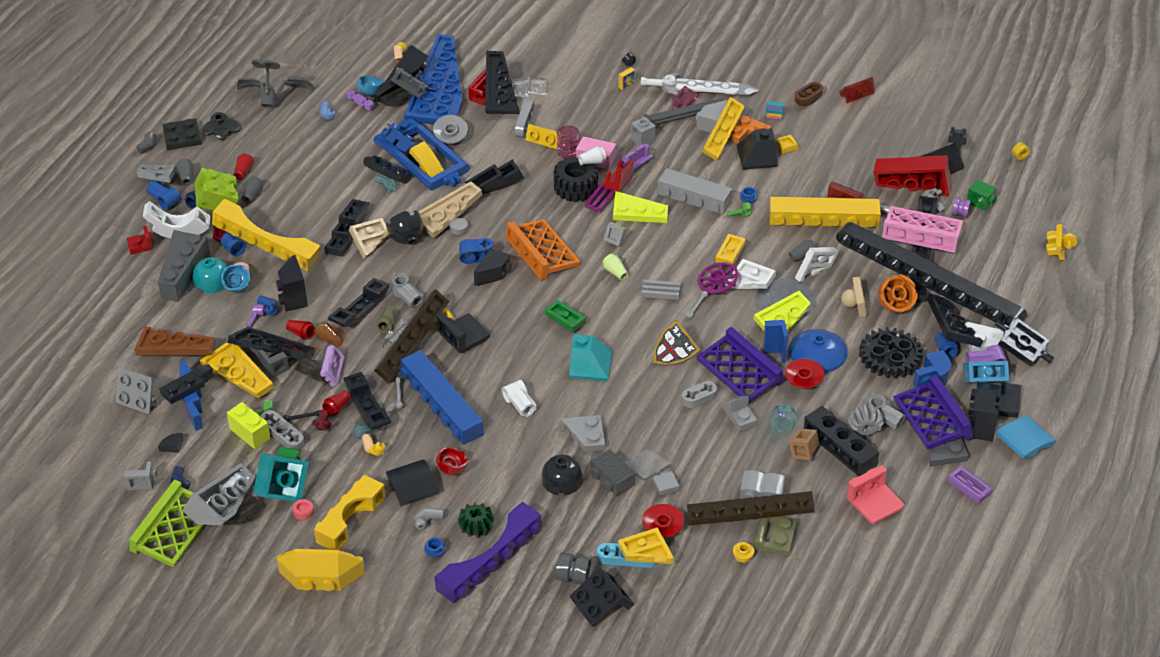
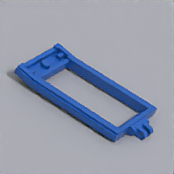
(449, 176)

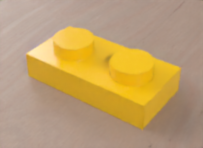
(730, 249)

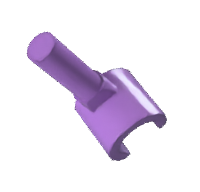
(258, 310)

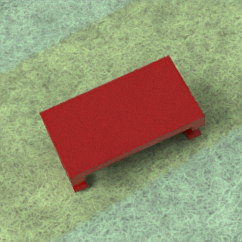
(477, 89)
(619, 177)

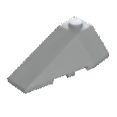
(220, 498)

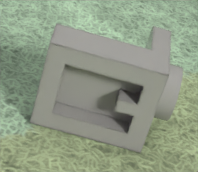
(141, 478)

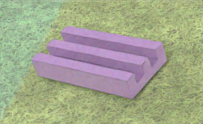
(332, 364)

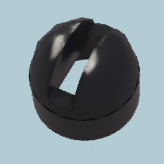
(629, 59)

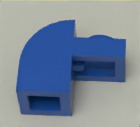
(934, 364)

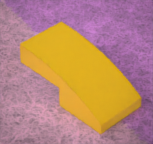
(426, 159)

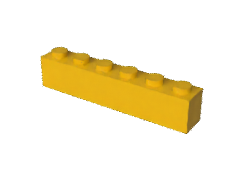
(824, 211)

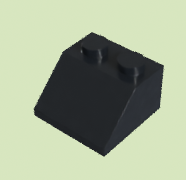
(291, 286)

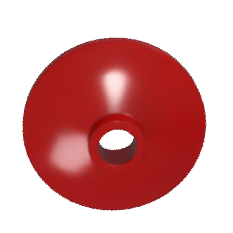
(804, 373)
(664, 517)

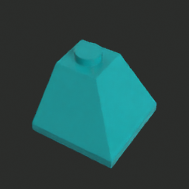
(589, 358)

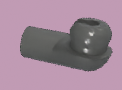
(149, 142)

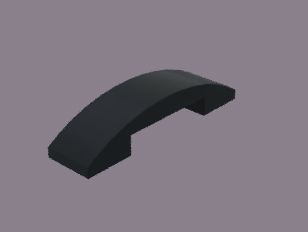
(362, 306)
(365, 401)

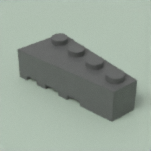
(181, 257)

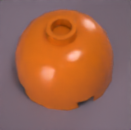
(897, 294)

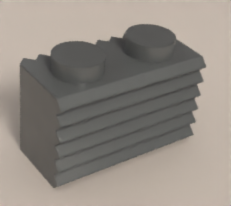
(612, 472)

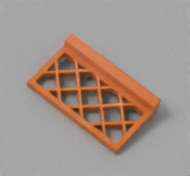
(530, 251)

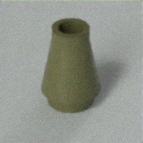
(385, 321)

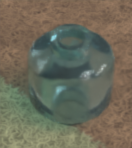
(783, 418)

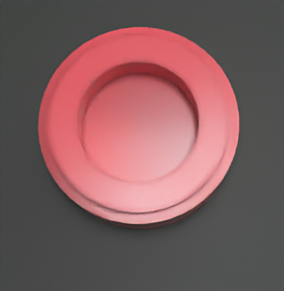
(303, 509)

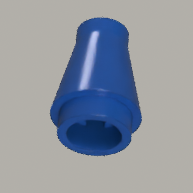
(949, 347)

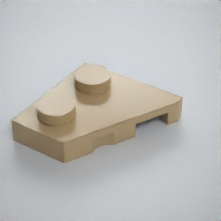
(369, 235)

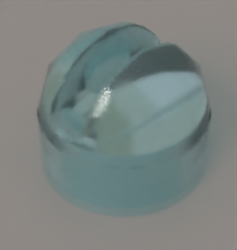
(360, 429)

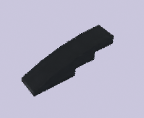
(341, 237)

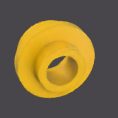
(743, 552)

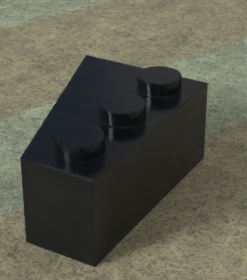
(984, 410)

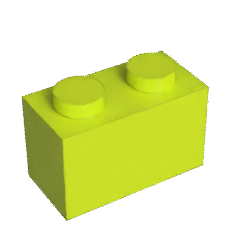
(248, 425)

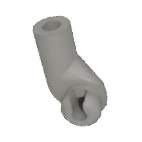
(426, 514)

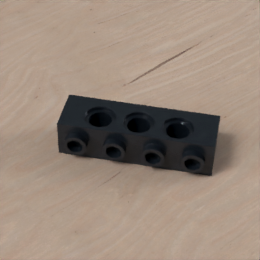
(842, 441)

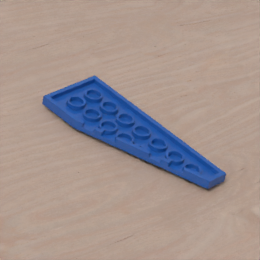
(443, 83)

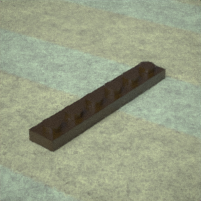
(411, 335)
(750, 508)

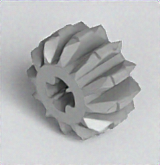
(865, 420)

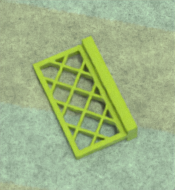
(156, 518)

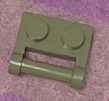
(781, 536)

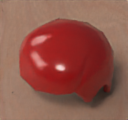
(451, 461)

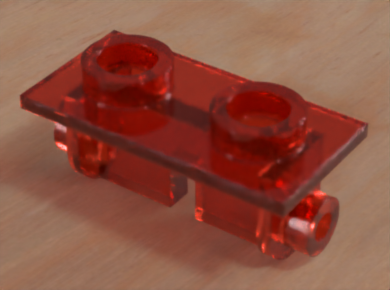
(858, 90)

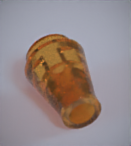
(328, 334)

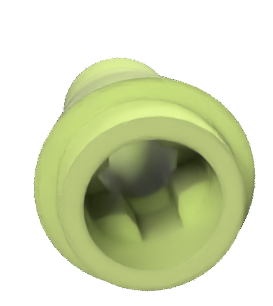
(614, 265)

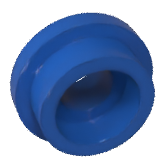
(748, 194)
(434, 547)

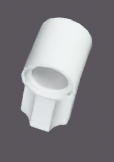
(517, 395)

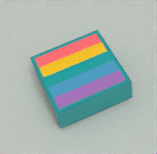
(774, 110)

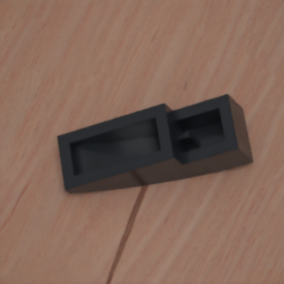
(497, 178)

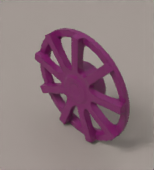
(718, 277)

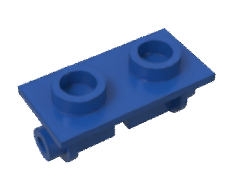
(393, 133)

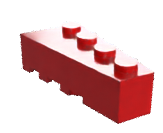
(914, 173)

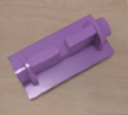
(639, 157)

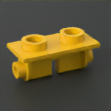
(541, 136)

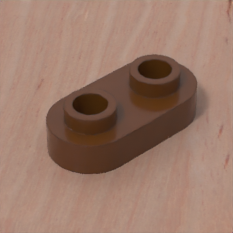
(808, 93)

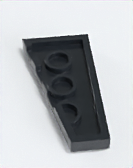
(499, 89)
(951, 323)
(270, 343)

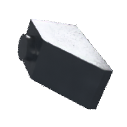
(492, 267)

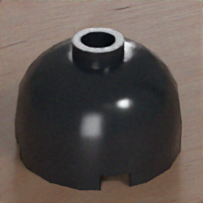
(405, 227)
(562, 475)

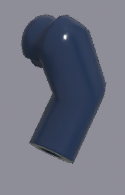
(178, 475)

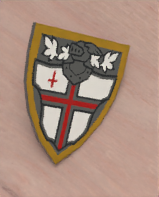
(674, 345)

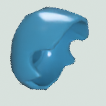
(369, 85)
(236, 279)

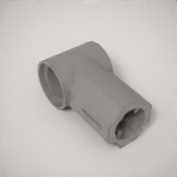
(404, 289)
(890, 415)

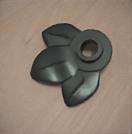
(220, 127)

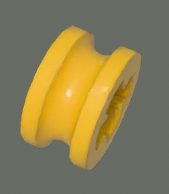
(1021, 151)

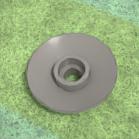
(452, 124)

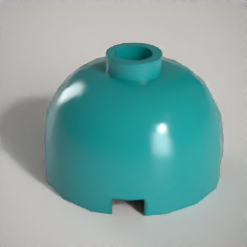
(208, 275)

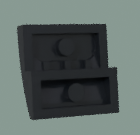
(412, 482)

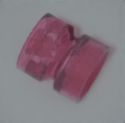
(567, 141)

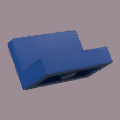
(775, 338)

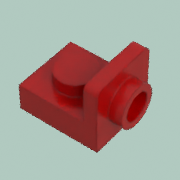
(141, 242)

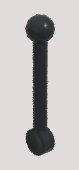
(288, 418)

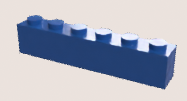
(442, 397)

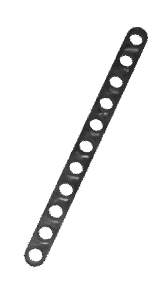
(929, 274)

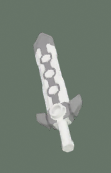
(671, 83)

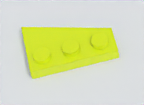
(638, 209)
(789, 309)

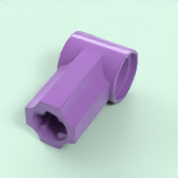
(992, 353)

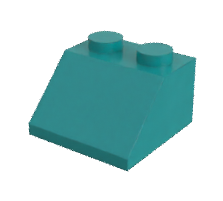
(280, 477)

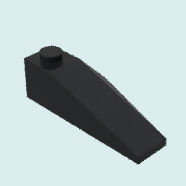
(411, 62)

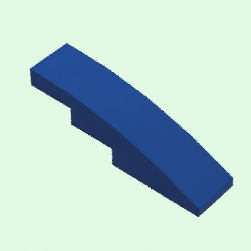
(192, 401)

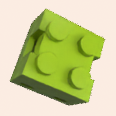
(213, 188)

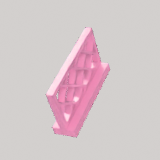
(928, 235)

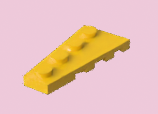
(236, 367)

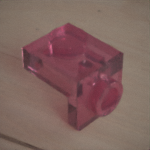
(684, 97)

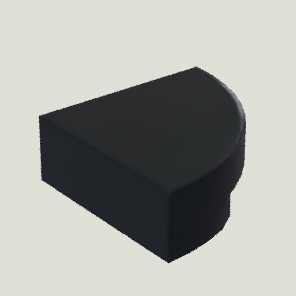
(171, 443)

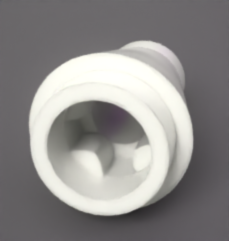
(593, 156)

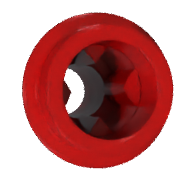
(243, 165)
(302, 329)
(336, 403)

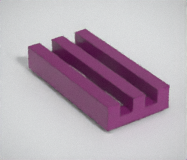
(597, 197)

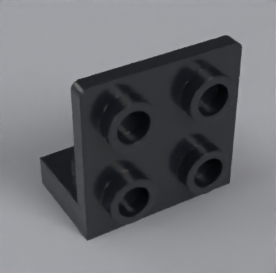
(462, 332)
(600, 596)

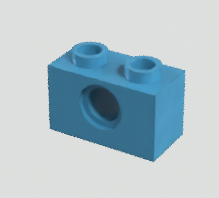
(986, 372)

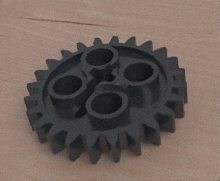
(890, 352)

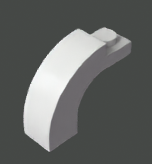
(163, 223)

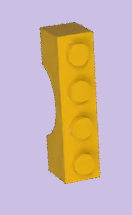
(363, 496)

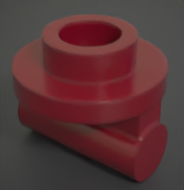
(322, 424)

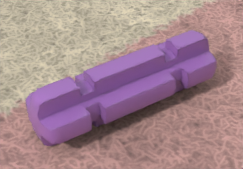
(360, 100)

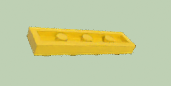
(722, 128)

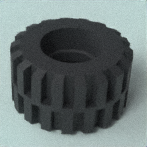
(574, 180)

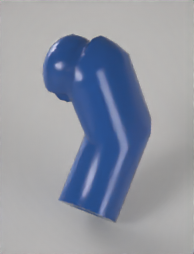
(270, 304)

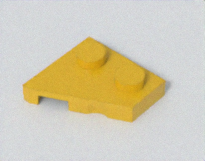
(646, 547)

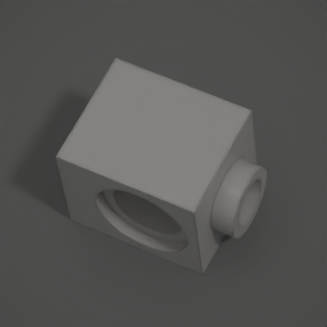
(643, 132)

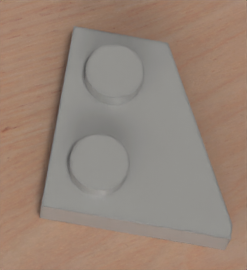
(157, 172)
(586, 431)

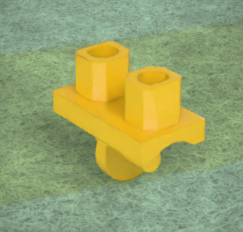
(1058, 241)

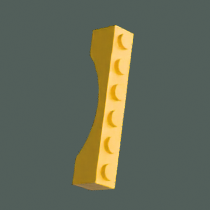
(231, 219)

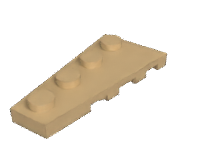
(447, 209)

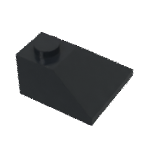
(758, 150)

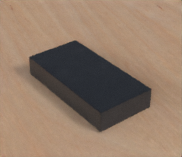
(1009, 400)

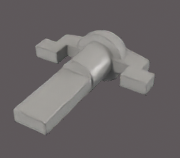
(930, 193)

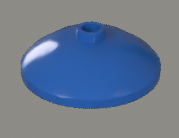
(820, 346)

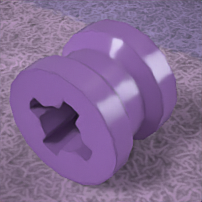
(961, 207)

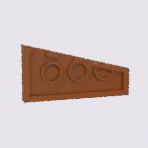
(167, 344)

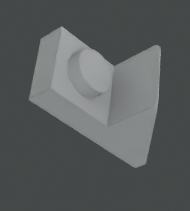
(739, 412)

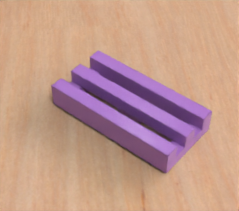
(967, 486)

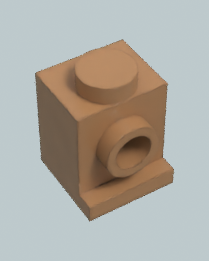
(804, 444)

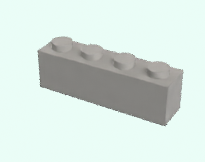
(694, 191)

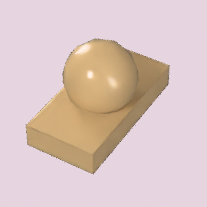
(855, 297)

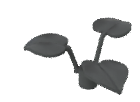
(268, 95)

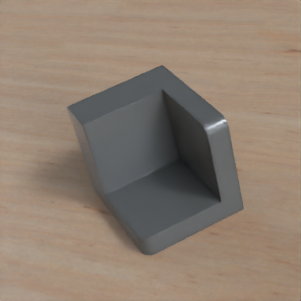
(275, 364)

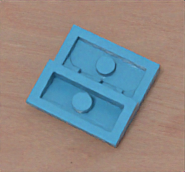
(1025, 437)

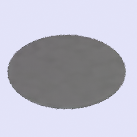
(781, 289)

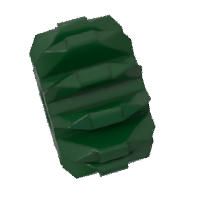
(475, 519)

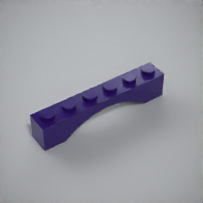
(461, 577)

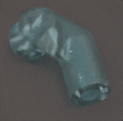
(389, 184)

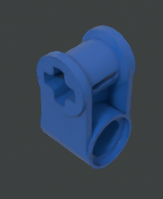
(474, 250)

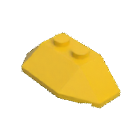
(320, 569)

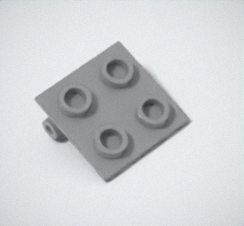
(134, 390)

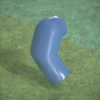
(325, 111)

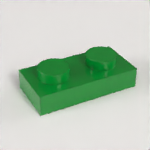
(565, 316)

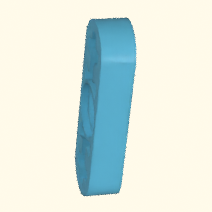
(612, 559)

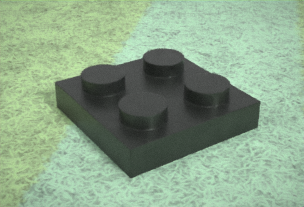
(181, 134)

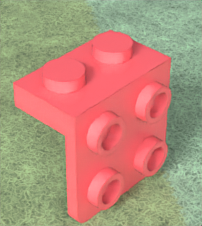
(872, 496)

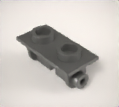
(409, 82)

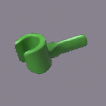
(745, 211)
(267, 405)

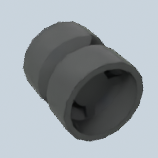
(573, 568)

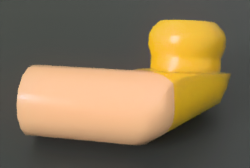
(399, 48)
(370, 447)

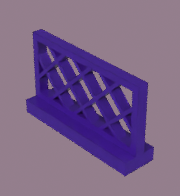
(755, 358)
(947, 407)

